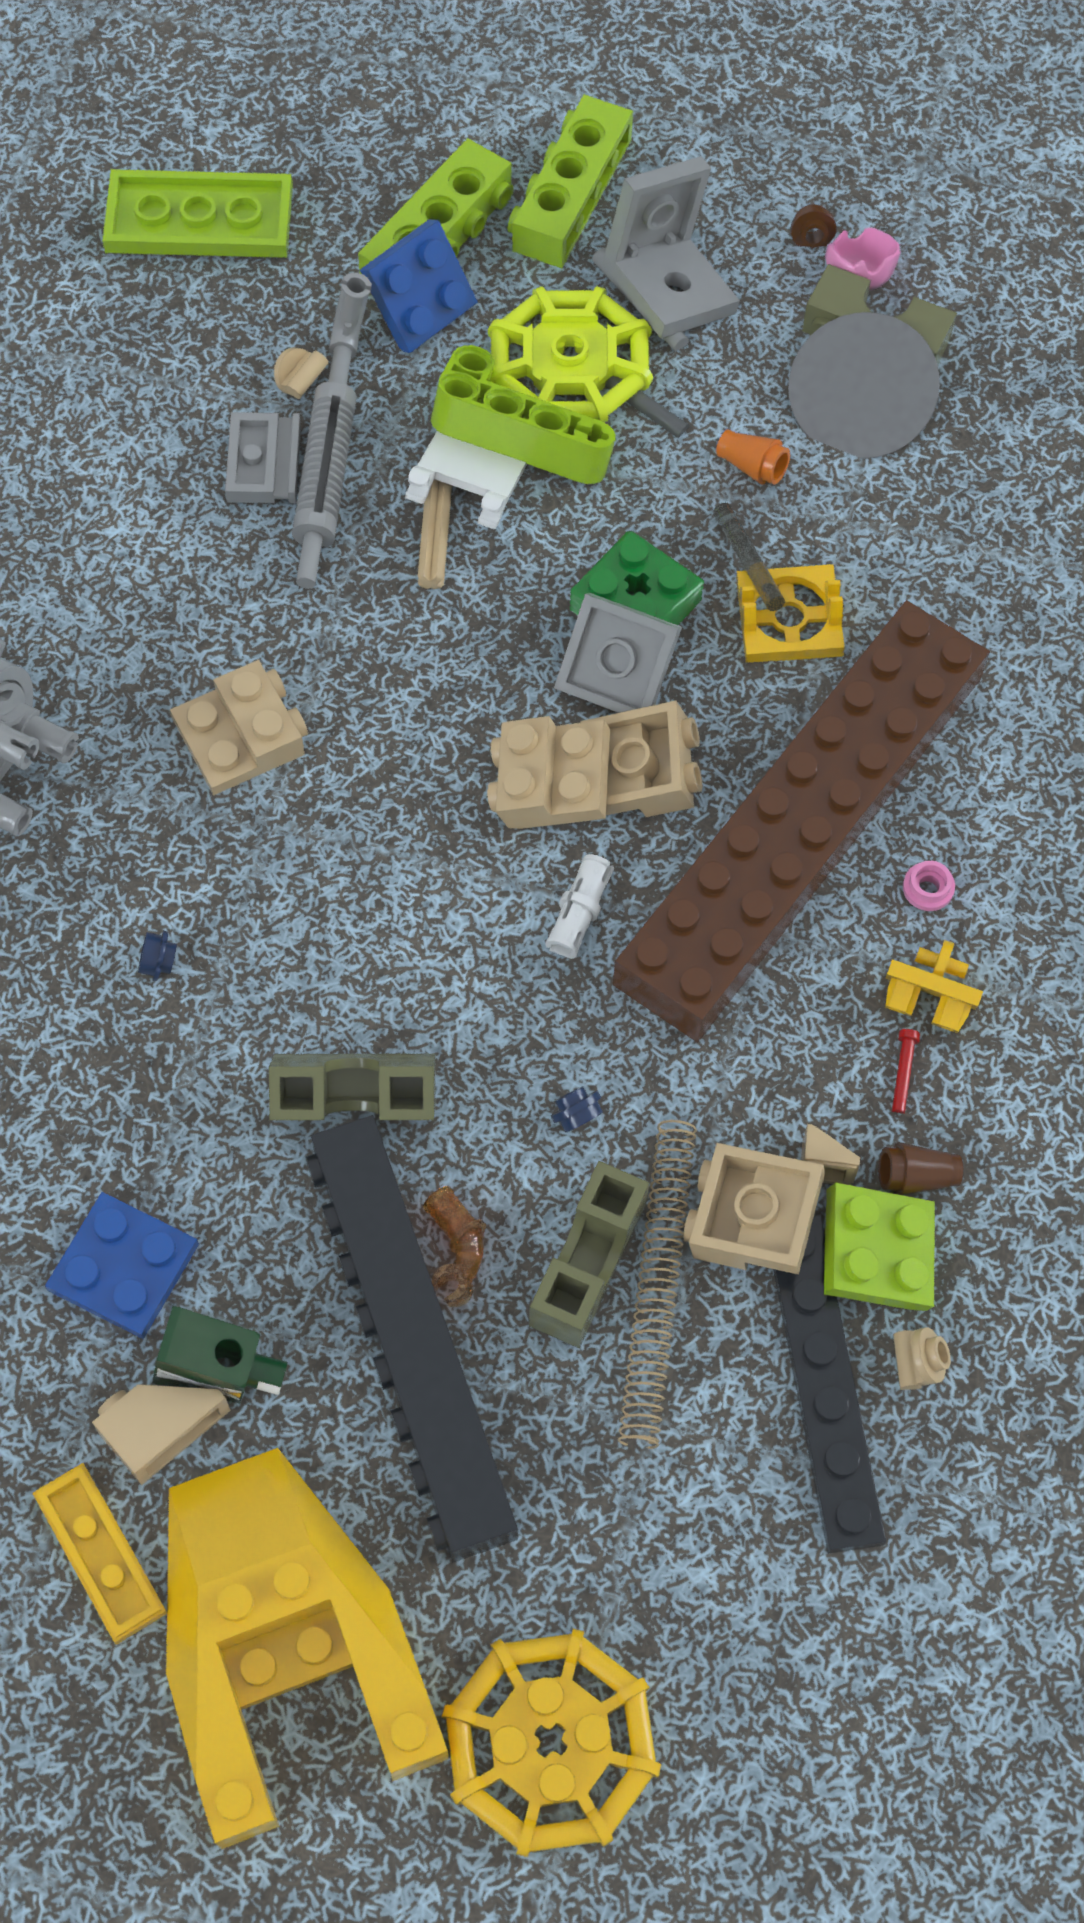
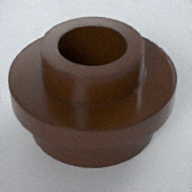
(809, 218)

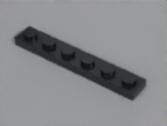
(829, 1404)

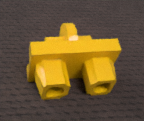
(955, 998)

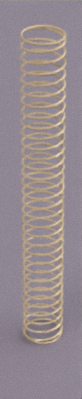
(652, 1440)

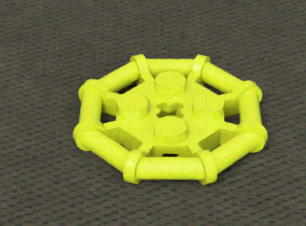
(571, 320)

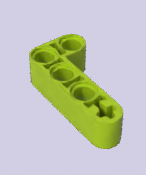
(516, 423)

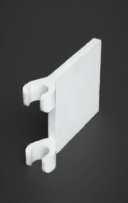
(468, 469)

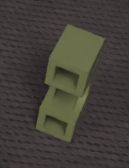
(847, 293)
(330, 1083)
(590, 1255)

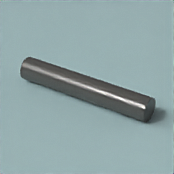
(653, 410)

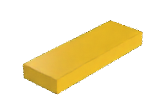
(99, 1553)

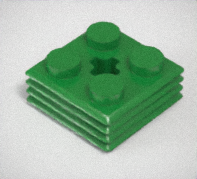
(639, 566)

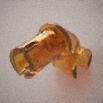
(465, 1240)

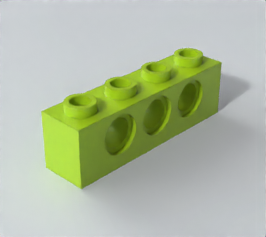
(570, 181)
(457, 195)

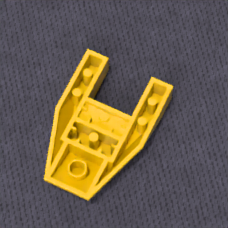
(264, 1604)

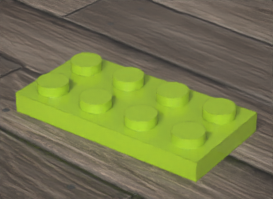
(198, 213)

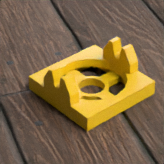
(825, 644)

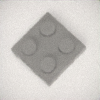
(616, 655)

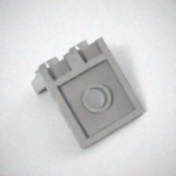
(654, 250)

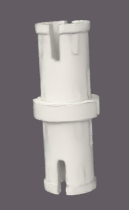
(579, 906)

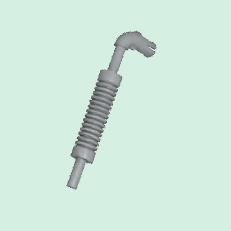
(329, 435)

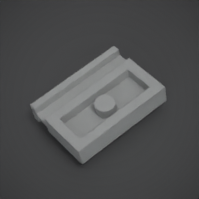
(263, 457)

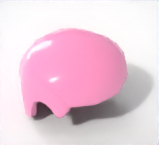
(869, 255)

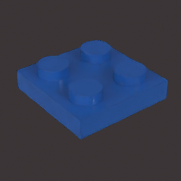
(419, 285)
(122, 1265)

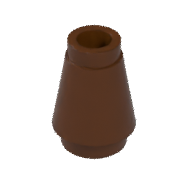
(918, 1169)

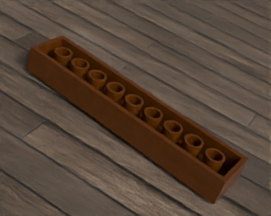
(799, 821)

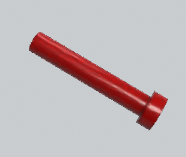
(908, 1038)

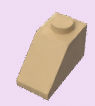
(157, 1424)

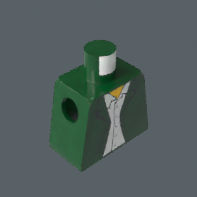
(191, 1351)

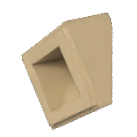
(838, 1161)

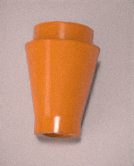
(756, 456)

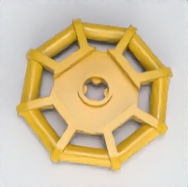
(556, 1777)

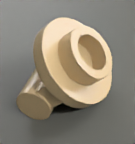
(297, 370)
(920, 1358)

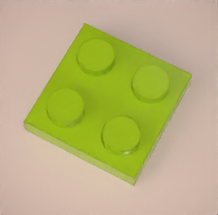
(879, 1247)

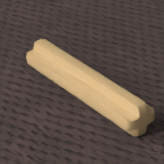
(434, 536)

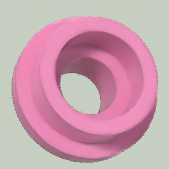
(932, 872)

